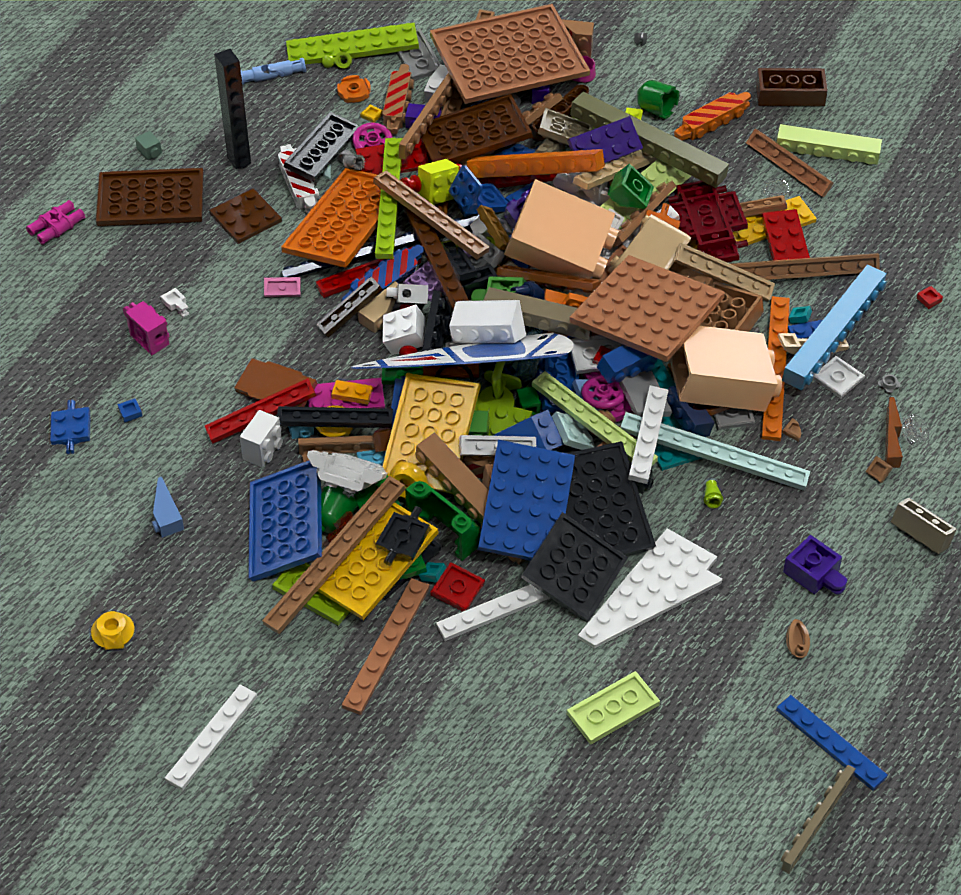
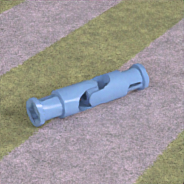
(280, 68)

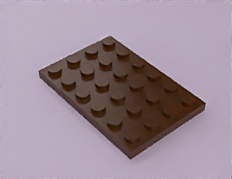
(476, 130)
(150, 196)

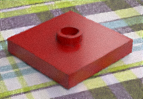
(457, 587)

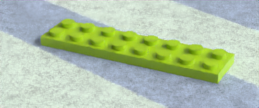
(356, 43)

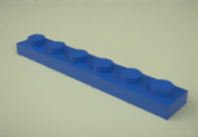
(831, 742)

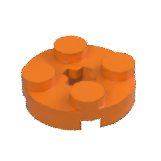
(361, 91)

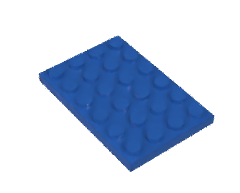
(524, 498)
(284, 520)

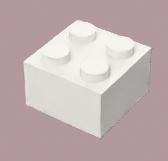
(261, 439)

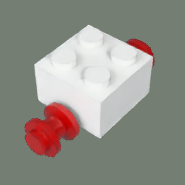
(404, 329)

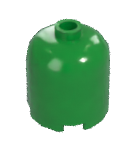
(658, 98)
(333, 506)

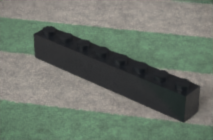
(233, 108)

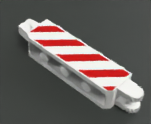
(300, 188)

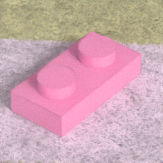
(282, 287)

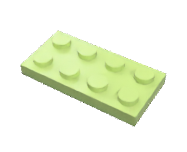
(613, 707)

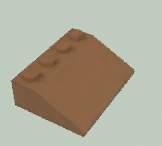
(736, 311)

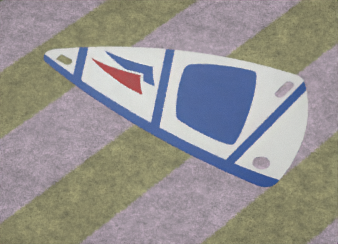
(471, 353)

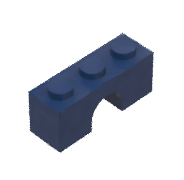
(691, 420)

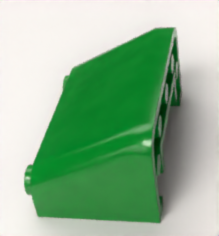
(434, 504)

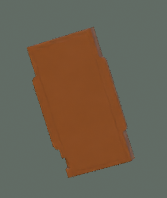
(267, 378)

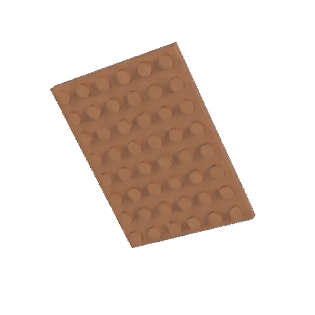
(509, 53)

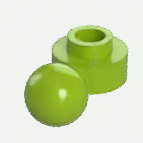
(328, 61)

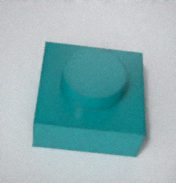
(800, 314)
(434, 572)

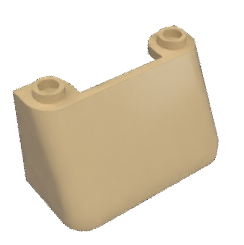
(654, 243)

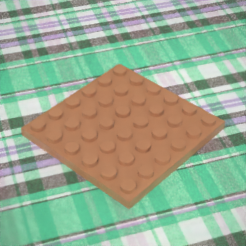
(647, 308)

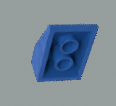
(537, 426)

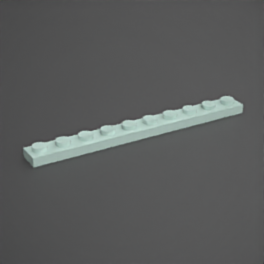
(723, 453)

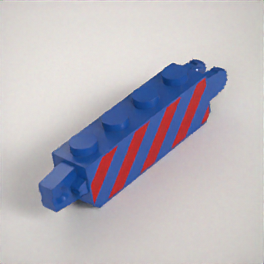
(391, 269)

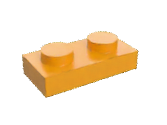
(352, 392)

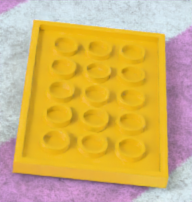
(430, 407)
(363, 575)

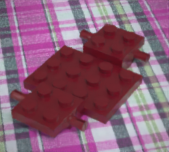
(710, 218)

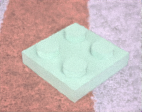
(572, 432)

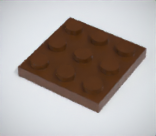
(245, 216)

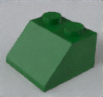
(630, 188)

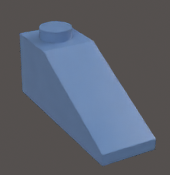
(165, 512)

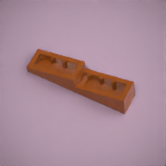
(893, 452)

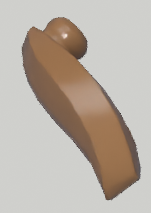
(798, 639)

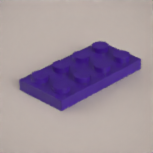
(614, 138)

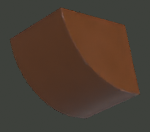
(381, 438)

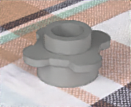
(893, 383)

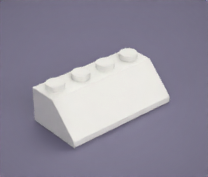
(487, 322)

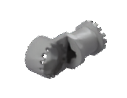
(351, 161)

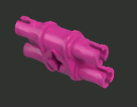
(55, 222)

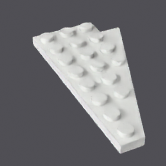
(658, 583)

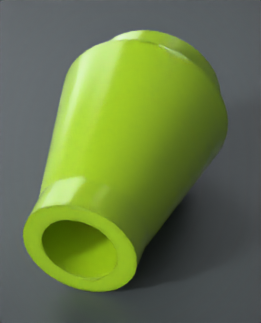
(713, 496)

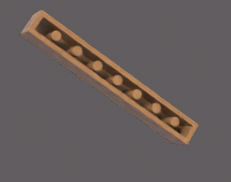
(455, 477)

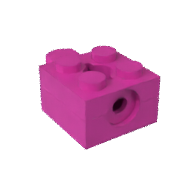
(147, 327)

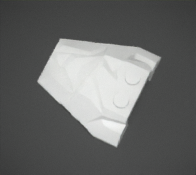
(346, 470)

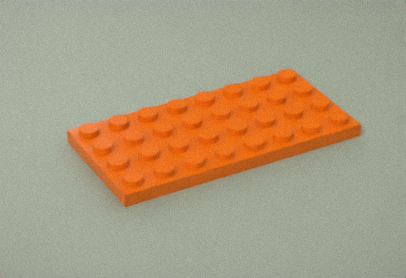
(338, 221)

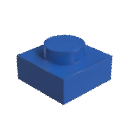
(129, 410)

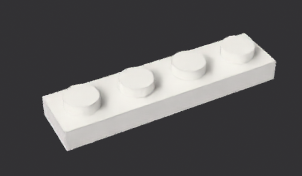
(486, 445)

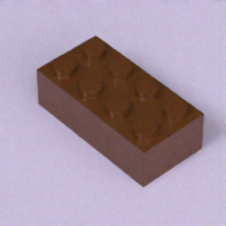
(791, 87)

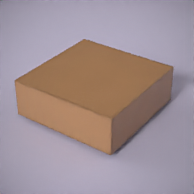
(879, 469)

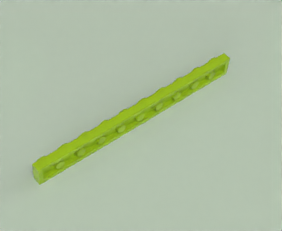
(388, 205)

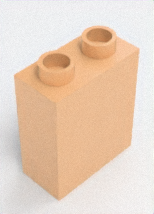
(561, 233)
(726, 369)

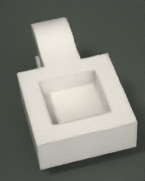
(175, 300)

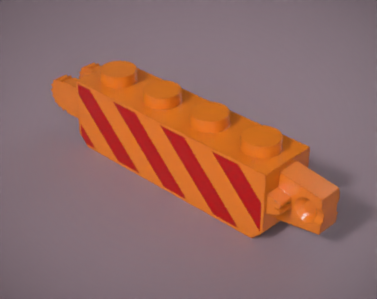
(713, 115)

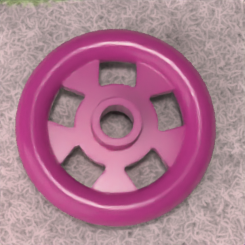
(373, 135)
(602, 392)

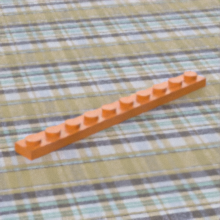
(778, 324)

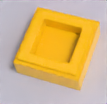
(371, 113)

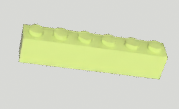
(829, 144)

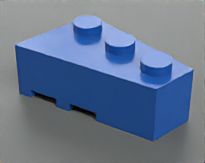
(623, 363)

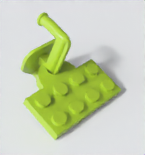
(502, 407)

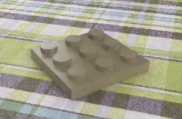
(561, 127)

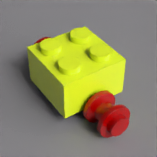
(434, 180)

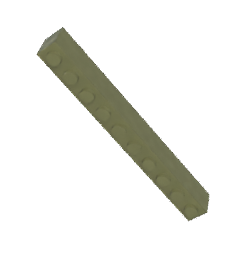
(654, 141)

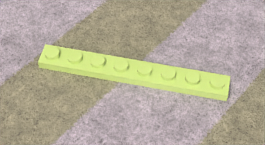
(585, 413)

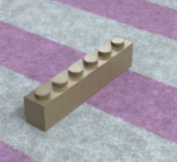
(542, 313)

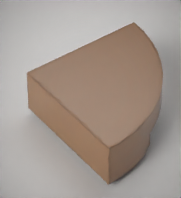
(793, 430)

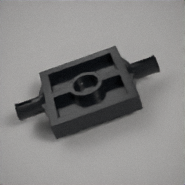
(403, 536)

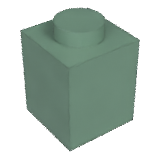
(148, 145)

